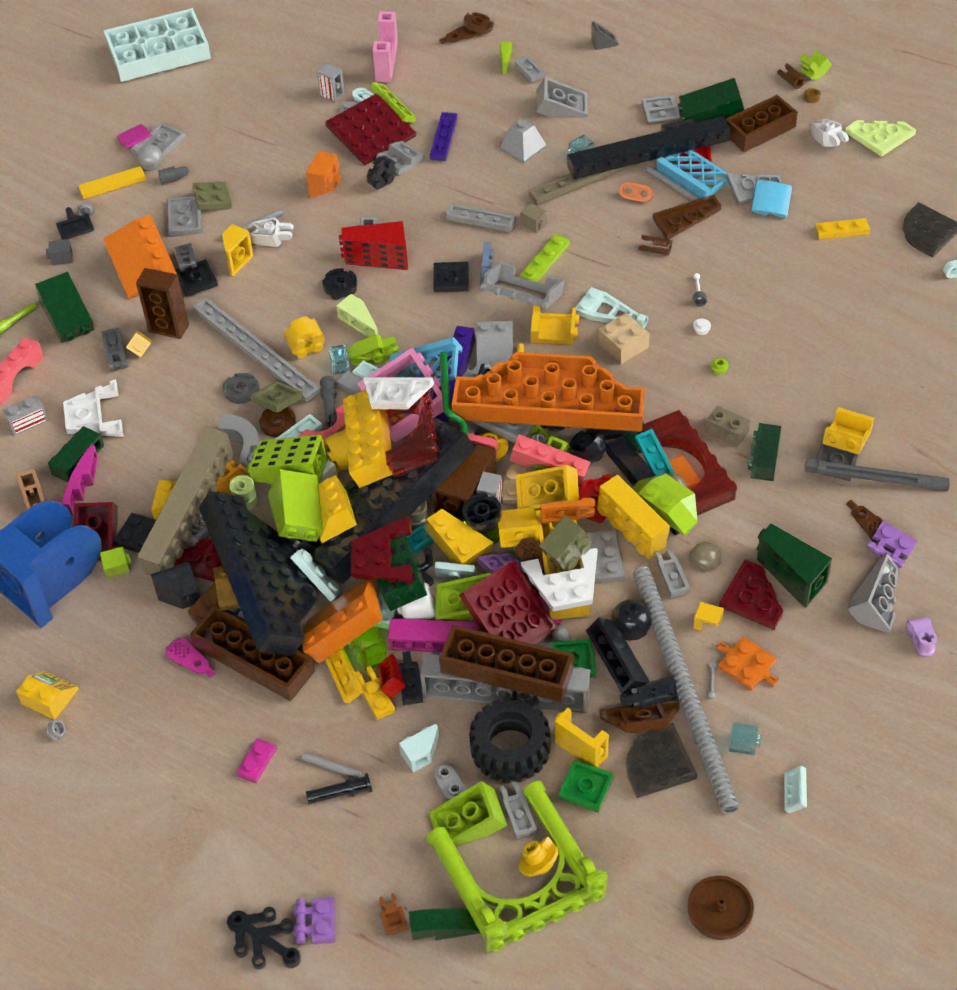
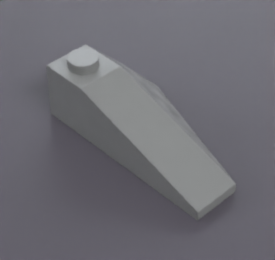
(875, 597)

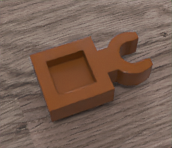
(393, 917)

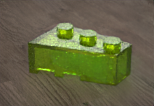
(369, 648)

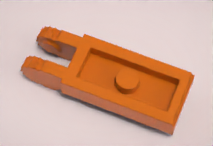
(572, 509)

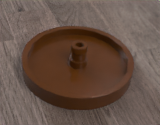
(720, 907)

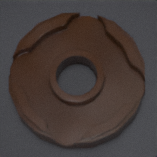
(478, 23)
(274, 429)

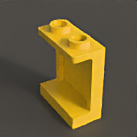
(553, 327)
(848, 431)
(518, 525)
(578, 743)

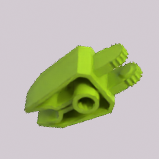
(373, 350)

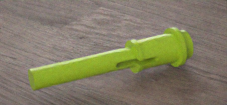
(6, 323)

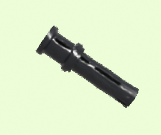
(349, 787)

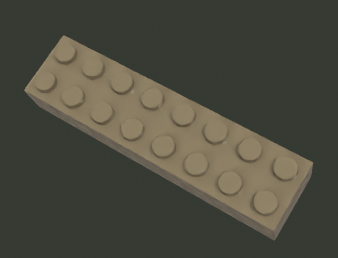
(181, 509)

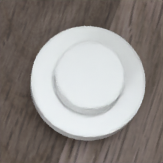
(701, 326)

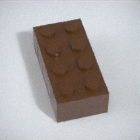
(761, 122)
(162, 303)

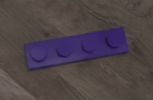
(443, 136)

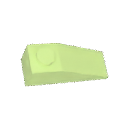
(355, 313)

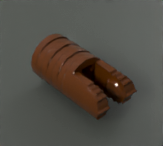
(792, 76)
(659, 245)

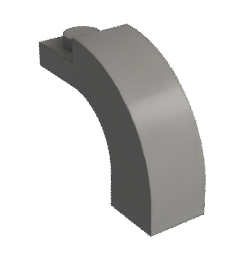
(240, 431)

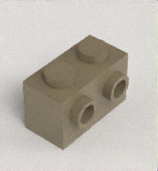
(727, 426)

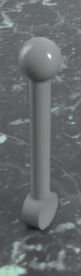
(712, 666)

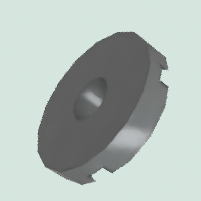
(240, 396)

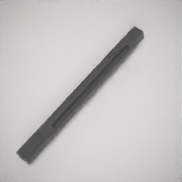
(875, 474)

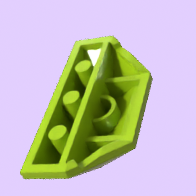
(670, 501)

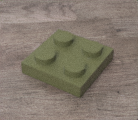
(211, 195)
(276, 396)

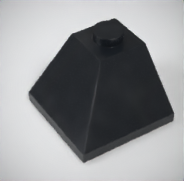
(176, 586)

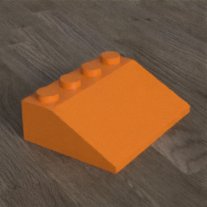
(137, 248)
(341, 621)

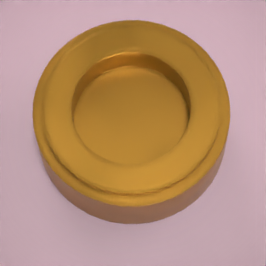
(812, 95)

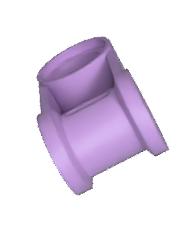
(922, 635)

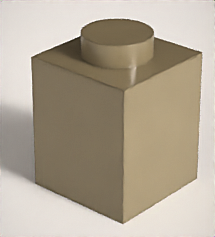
(533, 218)

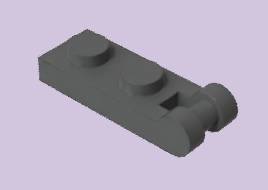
(185, 256)
(114, 349)

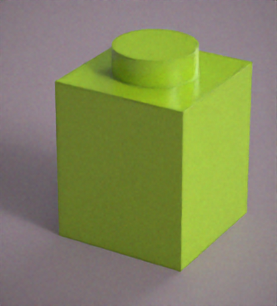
(115, 562)

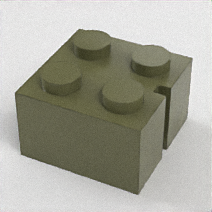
(566, 544)

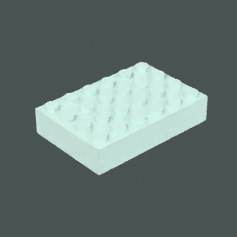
(157, 44)

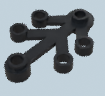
(261, 936)

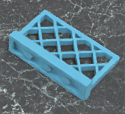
(687, 179)
(432, 352)

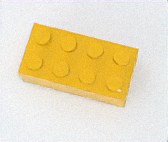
(632, 517)

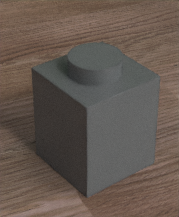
(60, 252)

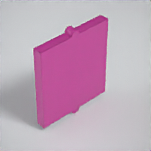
(134, 136)

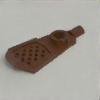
(458, 34)
(868, 522)
(538, 553)

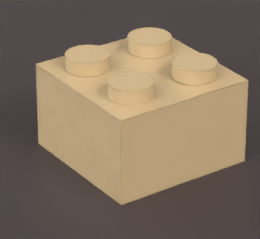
(623, 338)

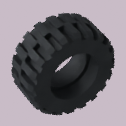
(510, 763)

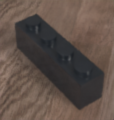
(616, 654)

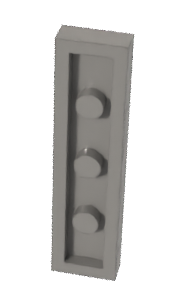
(481, 217)

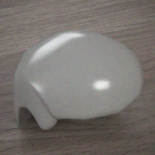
(149, 157)

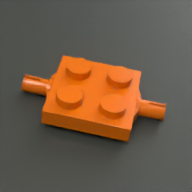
(747, 663)

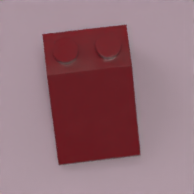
(101, 518)

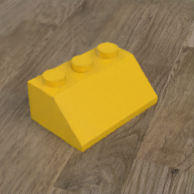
(335, 508)

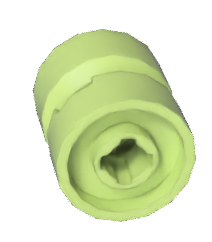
(244, 487)

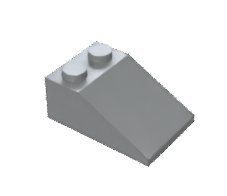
(560, 100)
(494, 341)

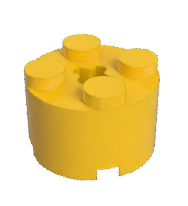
(304, 337)
(337, 450)

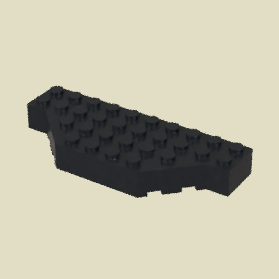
(391, 500)
(263, 576)

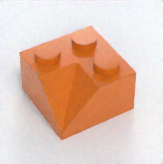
(323, 174)

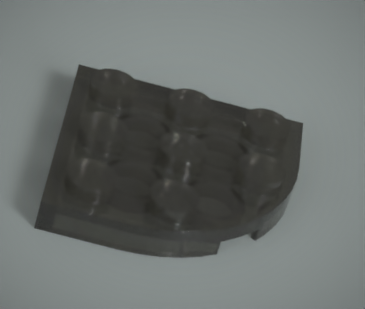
(928, 229)
(658, 762)

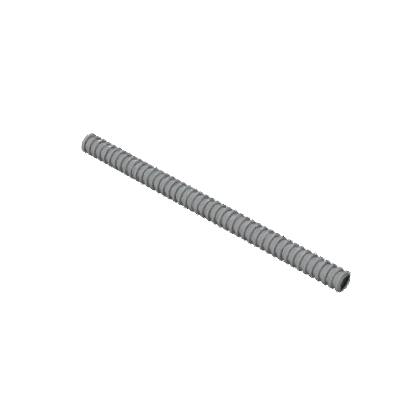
(687, 694)

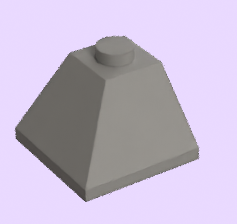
(523, 141)

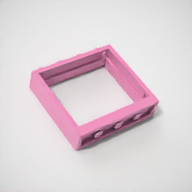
(394, 367)

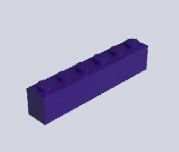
(466, 338)

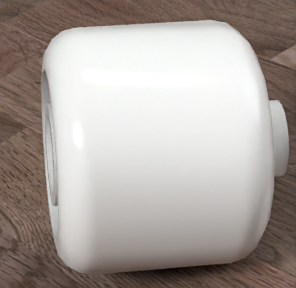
(419, 609)

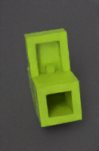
(815, 66)

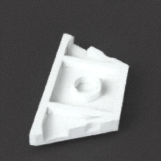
(396, 391)

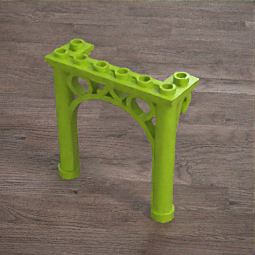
(499, 932)

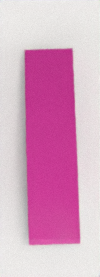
(80, 478)

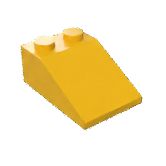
(547, 486)

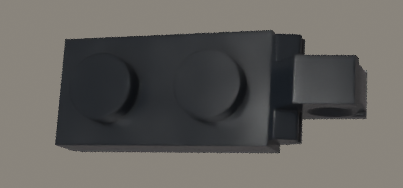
(410, 671)
(650, 693)

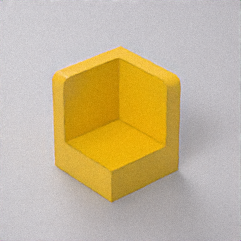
(138, 343)
(707, 614)

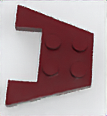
(373, 554)

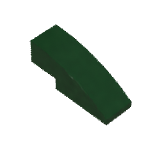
(441, 923)

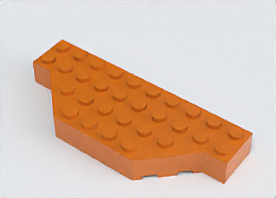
(550, 393)

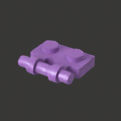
(893, 539)
(494, 562)
(322, 921)

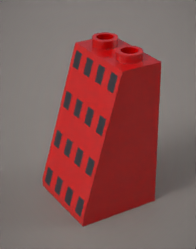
(375, 245)

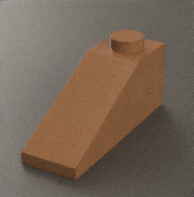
(30, 488)

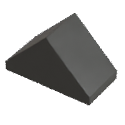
(602, 37)

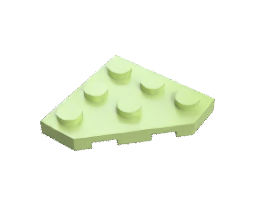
(879, 135)

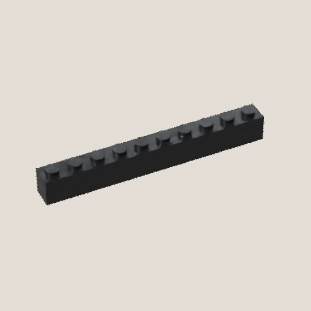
(648, 147)

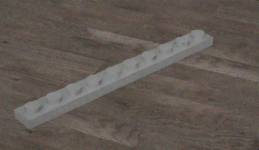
(255, 348)

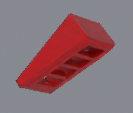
(390, 676)

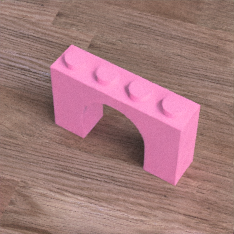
(385, 49)

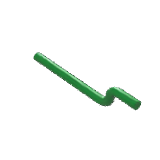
(445, 394)

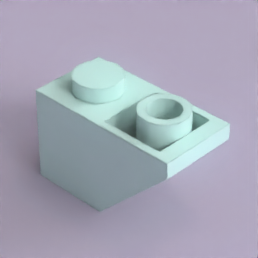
(420, 748)

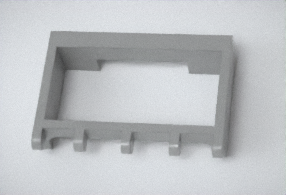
(506, 272)

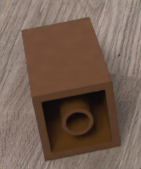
(464, 481)

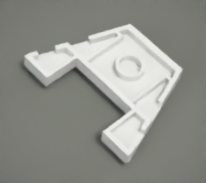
(86, 411)
(565, 588)

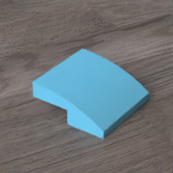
(771, 198)

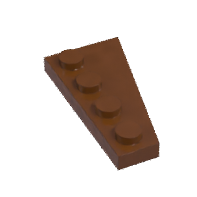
(681, 217)

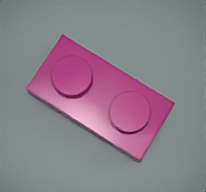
(256, 760)

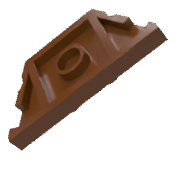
(636, 719)

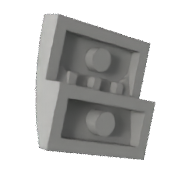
(660, 109)
(403, 155)

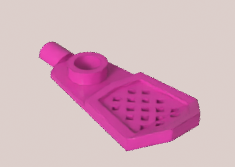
(188, 656)

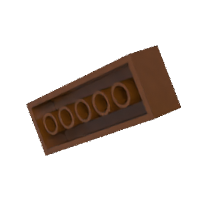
(232, 644)
(507, 663)

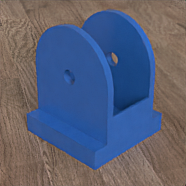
(35, 569)

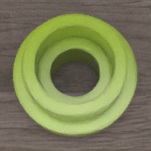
(719, 366)

